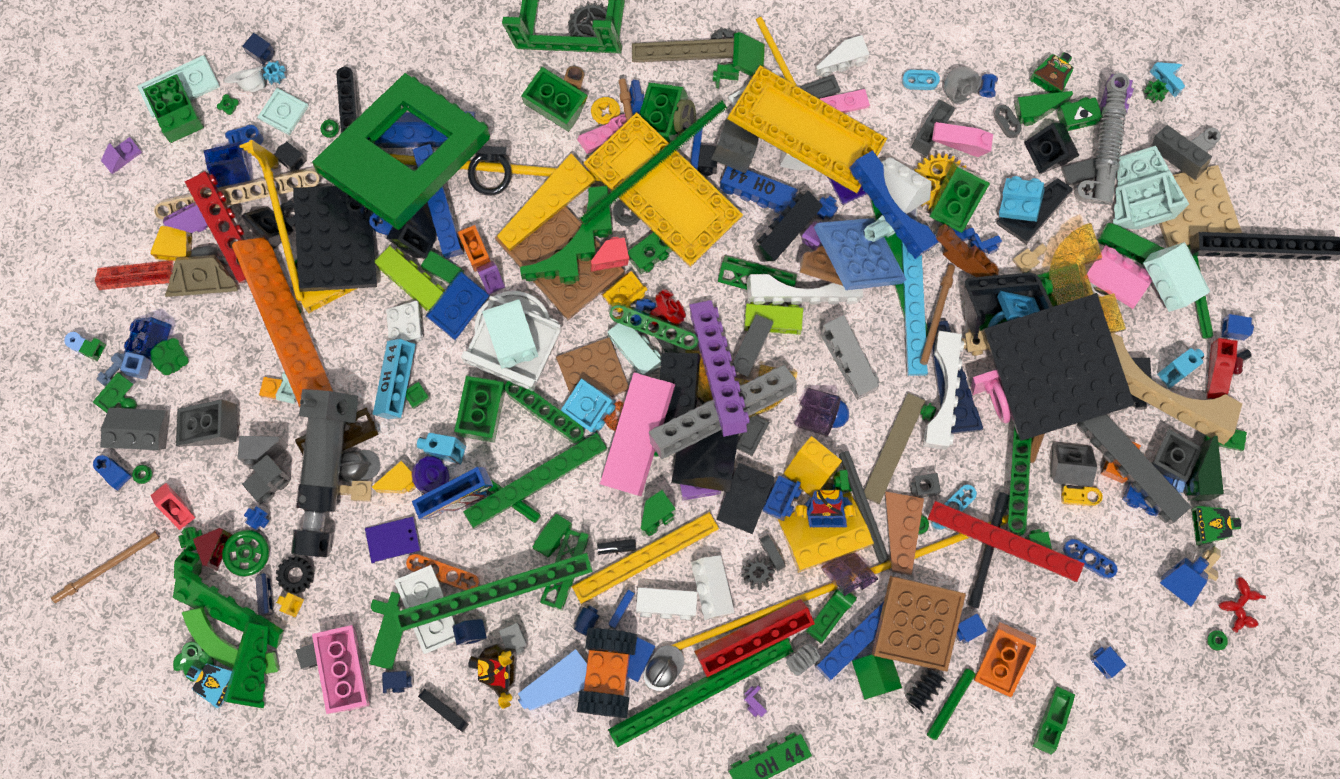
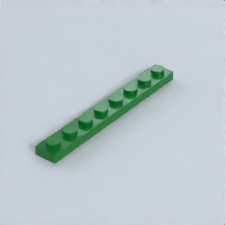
(534, 481)

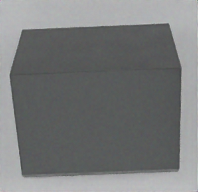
(1176, 456)

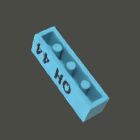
(394, 379)

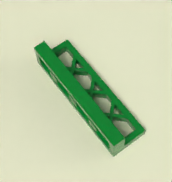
(746, 268)
(566, 585)

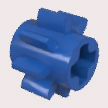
(829, 207)
(256, 518)

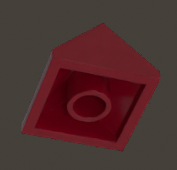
(211, 547)

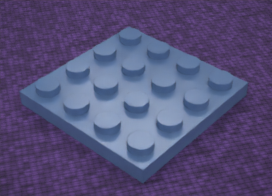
(855, 258)

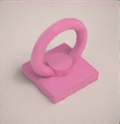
(991, 384)

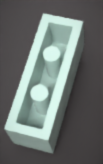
(635, 349)

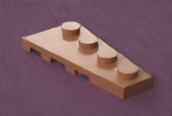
(903, 528)

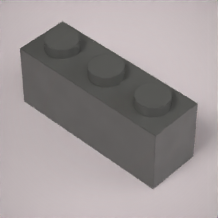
(1181, 152)

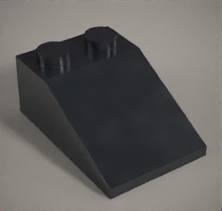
(746, 498)

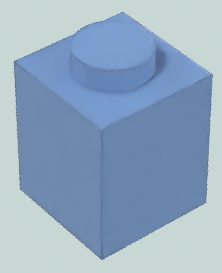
(135, 365)

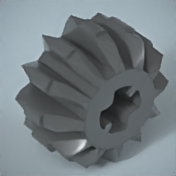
(757, 565)

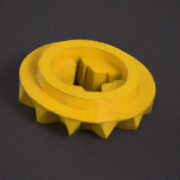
(602, 104)

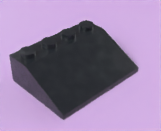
(707, 463)

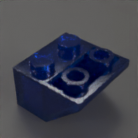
(228, 164)
(145, 335)

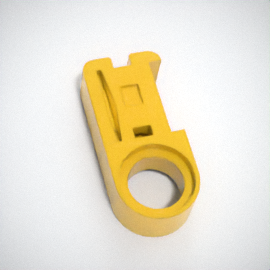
(1077, 496)

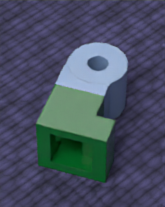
(82, 346)

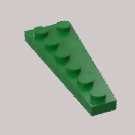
(194, 593)

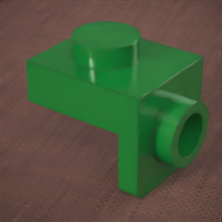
(725, 72)
(841, 481)

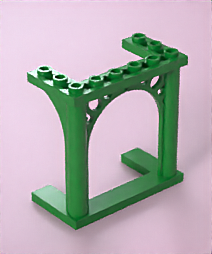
(608, 32)

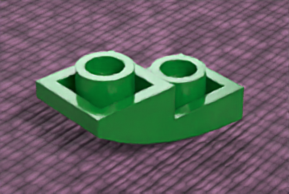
(551, 535)

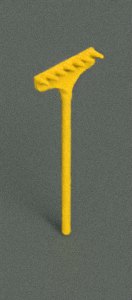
(268, 161)

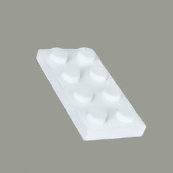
(421, 588)

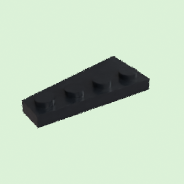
(1053, 197)

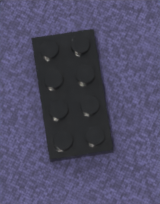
(682, 371)

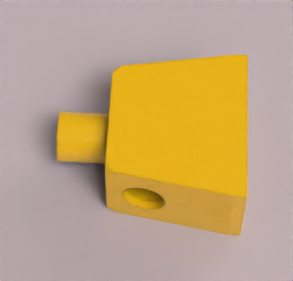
(171, 244)

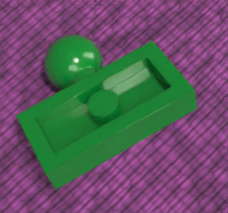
(114, 394)

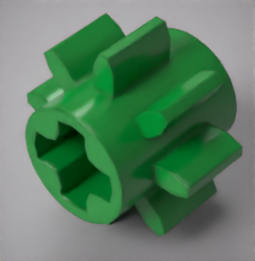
(1156, 91)
(187, 537)

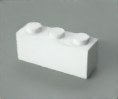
(712, 587)
(666, 603)

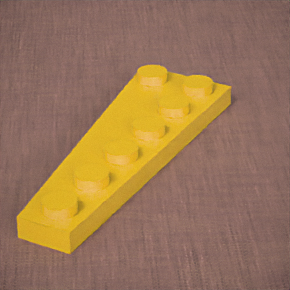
(557, 192)

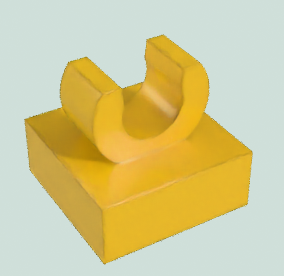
(290, 604)

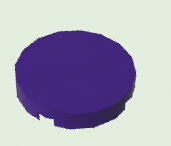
(429, 474)

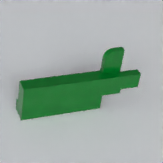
(388, 636)

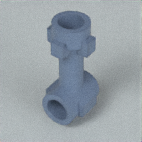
(117, 359)

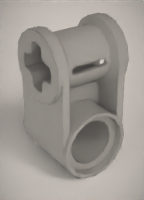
(1203, 139)

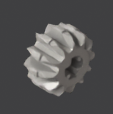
(803, 659)

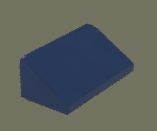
(264, 594)

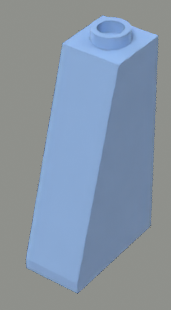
(557, 683)

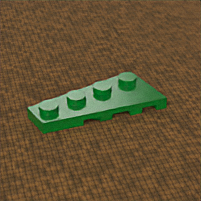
(247, 675)

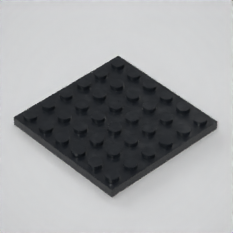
(1058, 367)

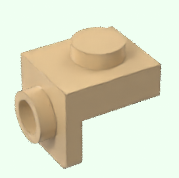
(1212, 557)

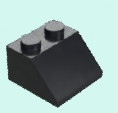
(1051, 147)

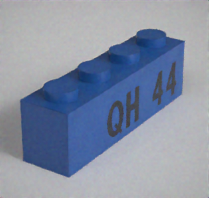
(757, 189)

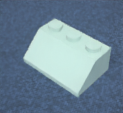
(1176, 276)

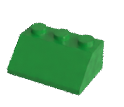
(554, 99)
(660, 106)

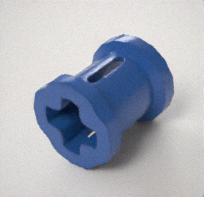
(988, 85)

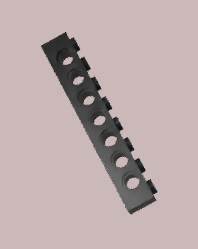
(1265, 246)

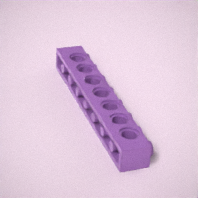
(718, 368)

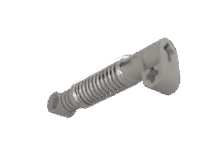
(1109, 145)

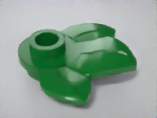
(184, 660)

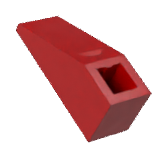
(1221, 367)

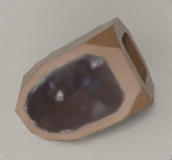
(574, 76)

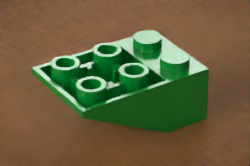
(173, 108)

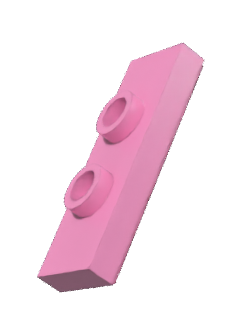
(848, 101)

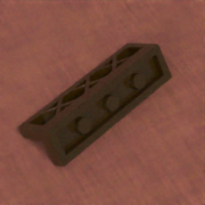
(355, 434)

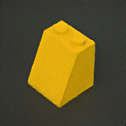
(812, 466)

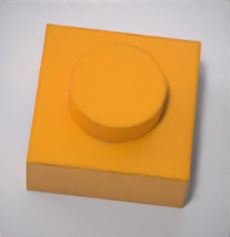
(269, 387)

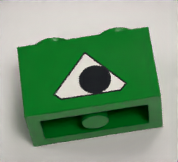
(1079, 114)

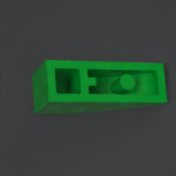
(1035, 107)

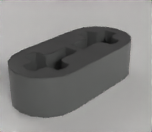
(1010, 119)
(772, 553)

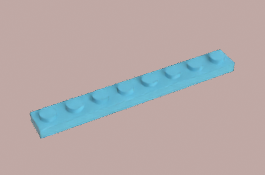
(914, 312)

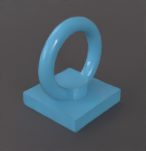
(1014, 307)

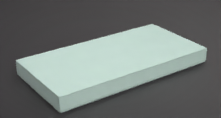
(195, 76)

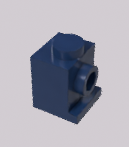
(396, 681)

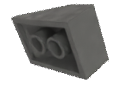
(735, 147)
(207, 424)

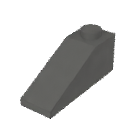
(752, 345)

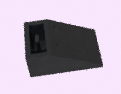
(416, 235)

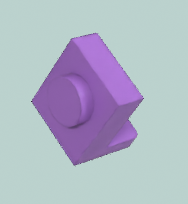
(755, 707)

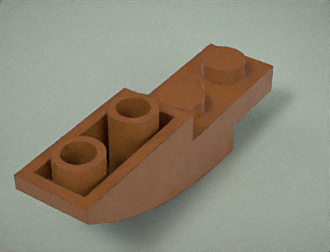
(968, 259)

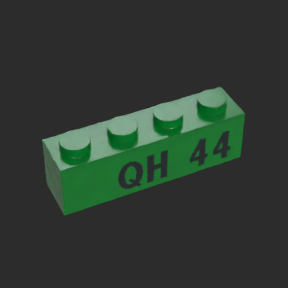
(772, 762)

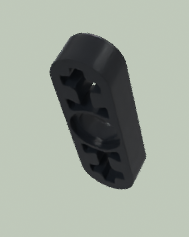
(443, 710)

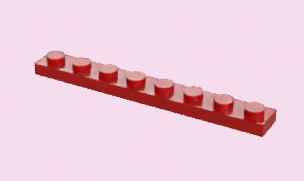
(1006, 541)

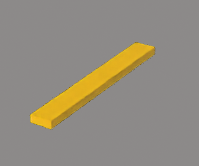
(645, 558)

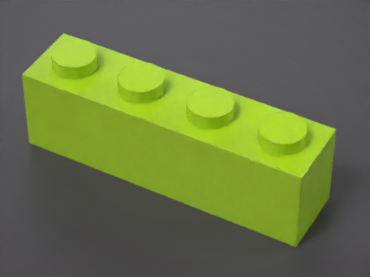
(408, 278)

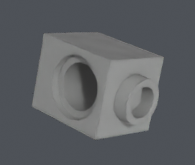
(514, 638)

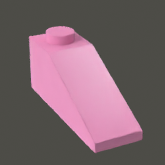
(962, 138)

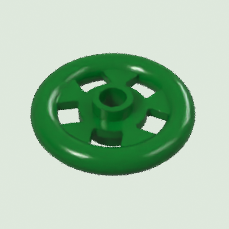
(253, 567)

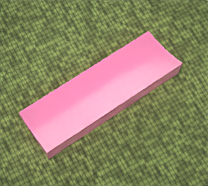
(631, 447)

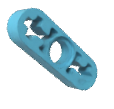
(959, 493)

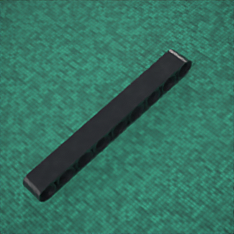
(347, 102)

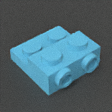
(1022, 199)
(589, 406)

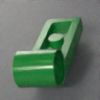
(830, 615)

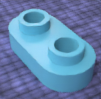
(920, 79)

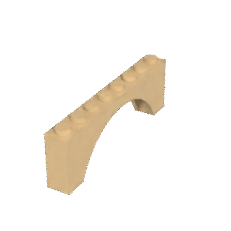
(1209, 417)

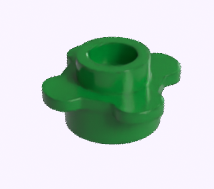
(233, 103)
(1047, 284)

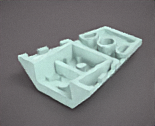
(1146, 191)

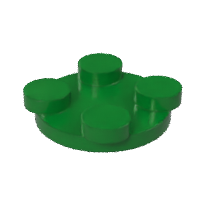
(168, 356)

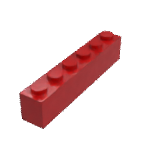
(754, 637)

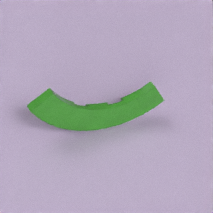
(216, 646)

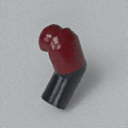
(1242, 356)

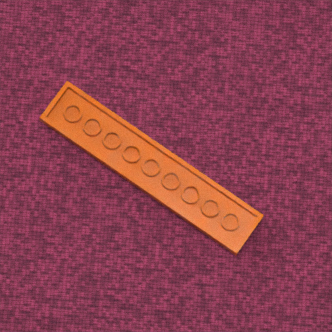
(281, 316)

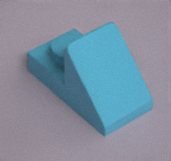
(1166, 73)

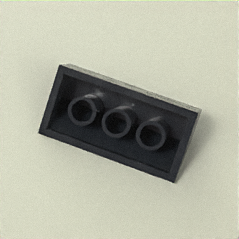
(787, 226)

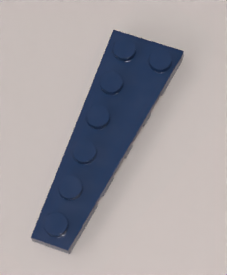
(966, 413)

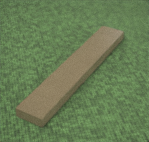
(683, 50)
(893, 448)

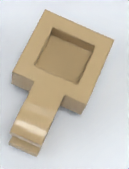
(1028, 260)
(359, 490)

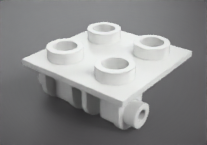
(404, 322)

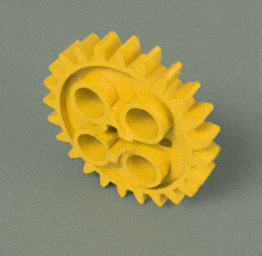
(925, 169)

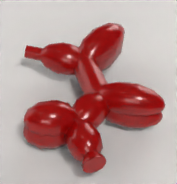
(1240, 613)

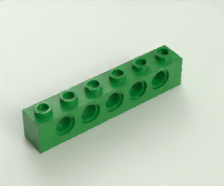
(650, 243)

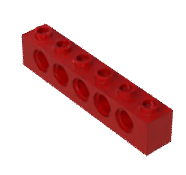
(197, 186)

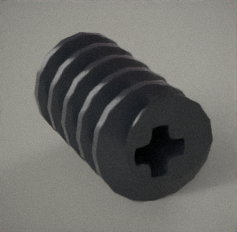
(924, 689)

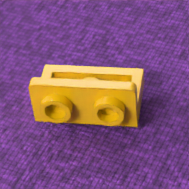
(625, 291)

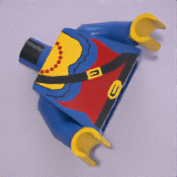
(827, 508)

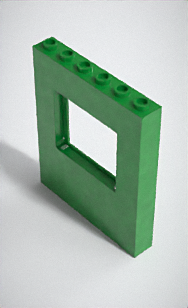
(381, 180)

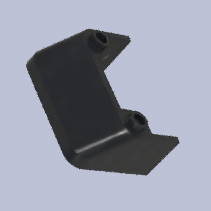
(982, 294)

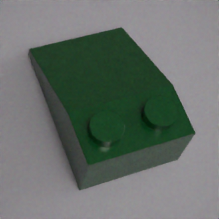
(1206, 477)

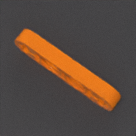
(444, 569)

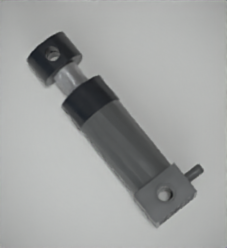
(320, 468)

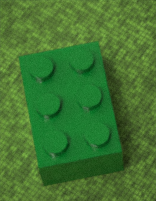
(480, 409)

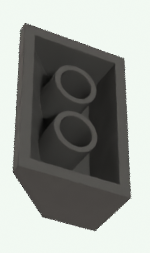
(134, 429)

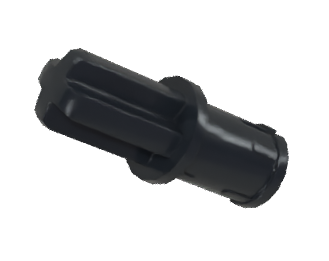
(616, 546)

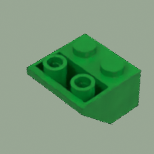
(657, 511)

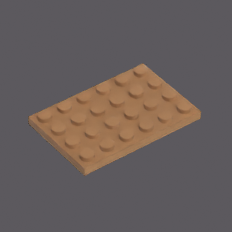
(550, 240)

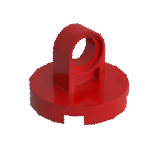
(668, 308)

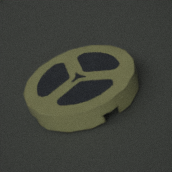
(684, 116)

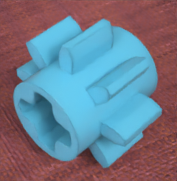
(274, 72)

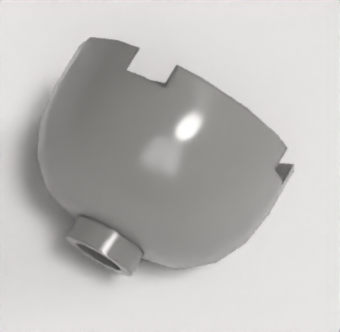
(961, 83)

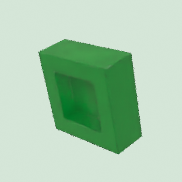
(416, 395)

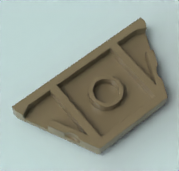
(199, 276)

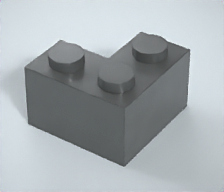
(266, 480)

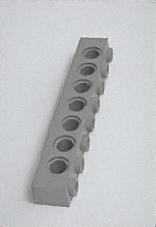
(704, 421)

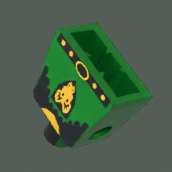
(1213, 524)

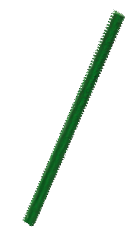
(668, 150)

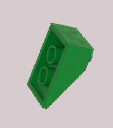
(958, 197)

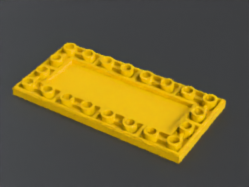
(804, 127)
(669, 200)

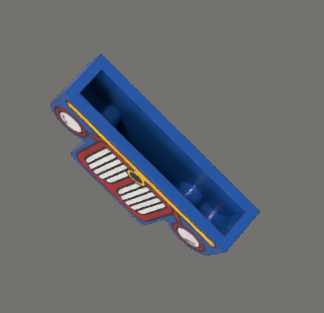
(454, 494)

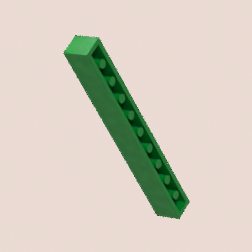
(493, 592)

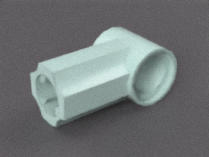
(878, 230)

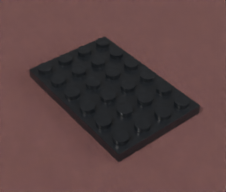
(330, 244)

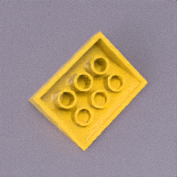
(823, 544)

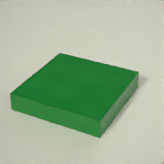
(747, 54)

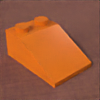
(1005, 659)

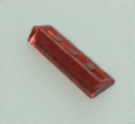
(133, 275)

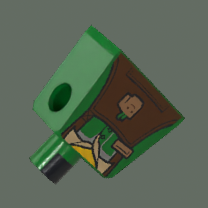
(1053, 73)

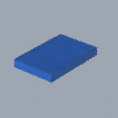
(457, 305)

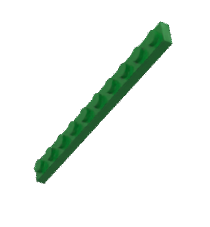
(697, 693)

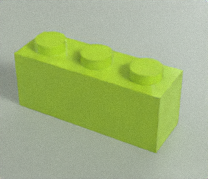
(786, 319)

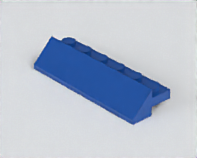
(411, 133)

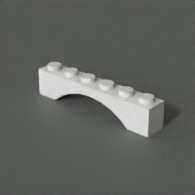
(765, 288)
(947, 352)

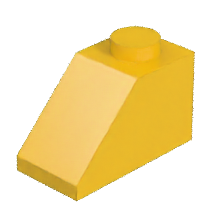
(396, 480)

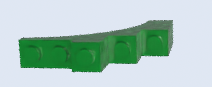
(580, 247)

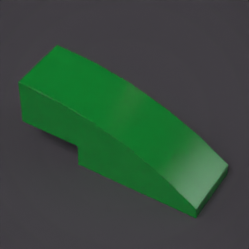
(1054, 721)

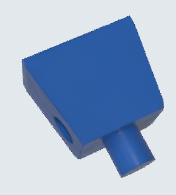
(1186, 579)

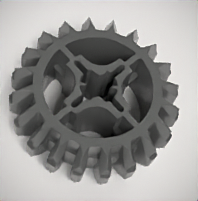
(579, 29)

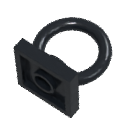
(492, 154)

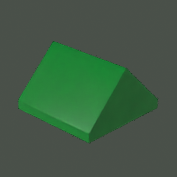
(876, 675)

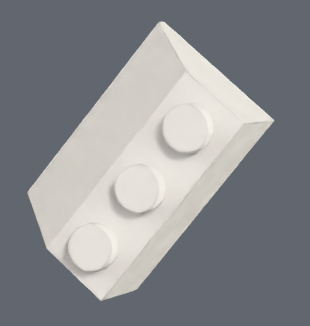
(905, 185)

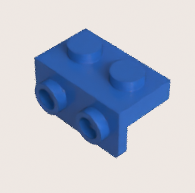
(781, 498)

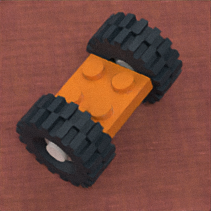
(607, 672)

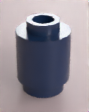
(586, 619)

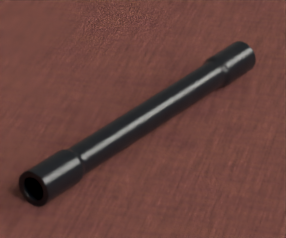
(977, 590)

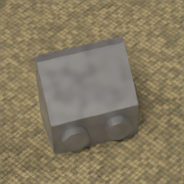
(254, 448)
(1073, 464)

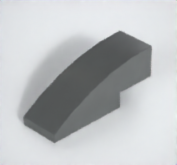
(941, 113)

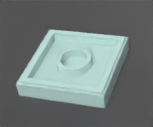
(283, 111)

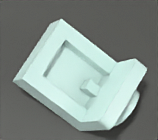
(285, 391)

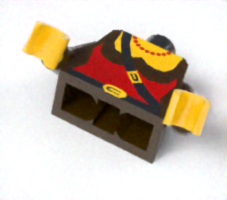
(496, 670)

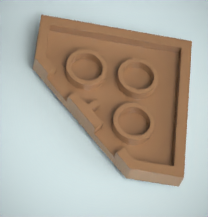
(819, 266)

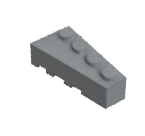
(849, 357)

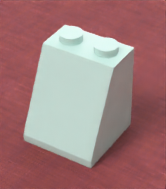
(510, 334)

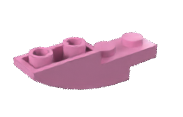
(595, 138)

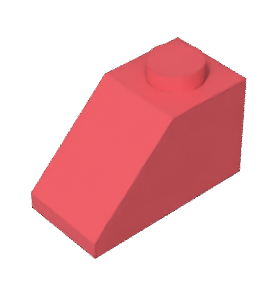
(611, 255)
(172, 506)

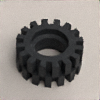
(307, 575)

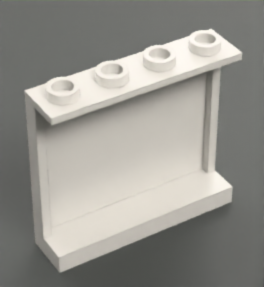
(527, 373)

